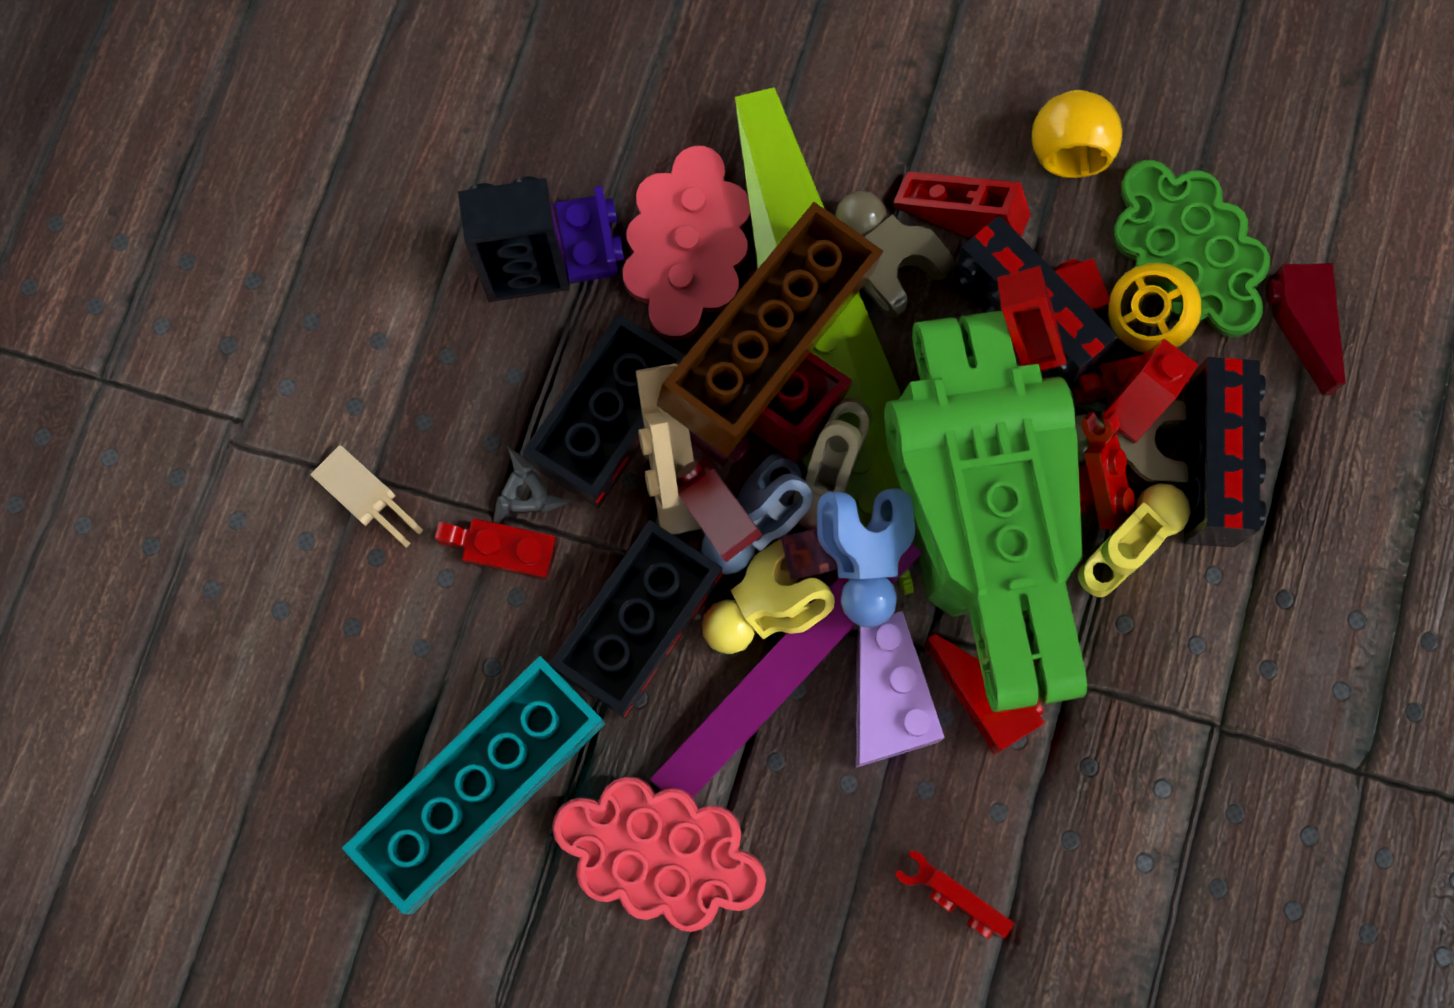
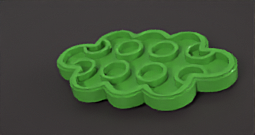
(1191, 228)

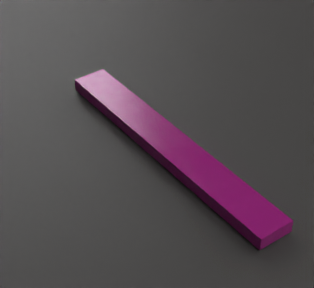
(759, 695)

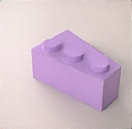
(892, 694)

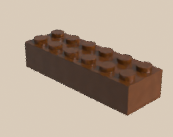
(768, 329)

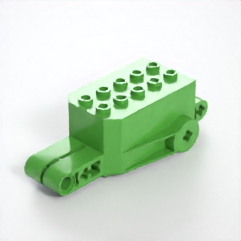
(994, 503)

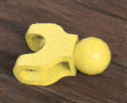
(1157, 514)
(766, 604)

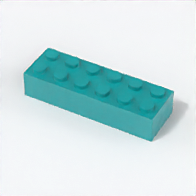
(473, 786)

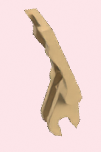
(360, 491)

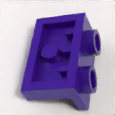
(587, 237)

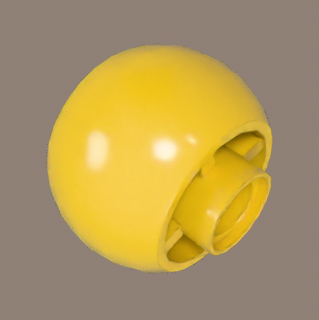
(1077, 134)
(1138, 278)

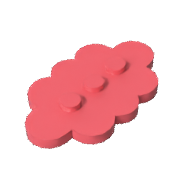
(686, 243)
(659, 853)

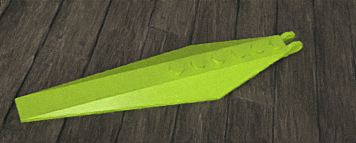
(778, 197)

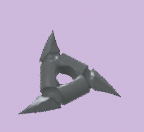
(524, 475)

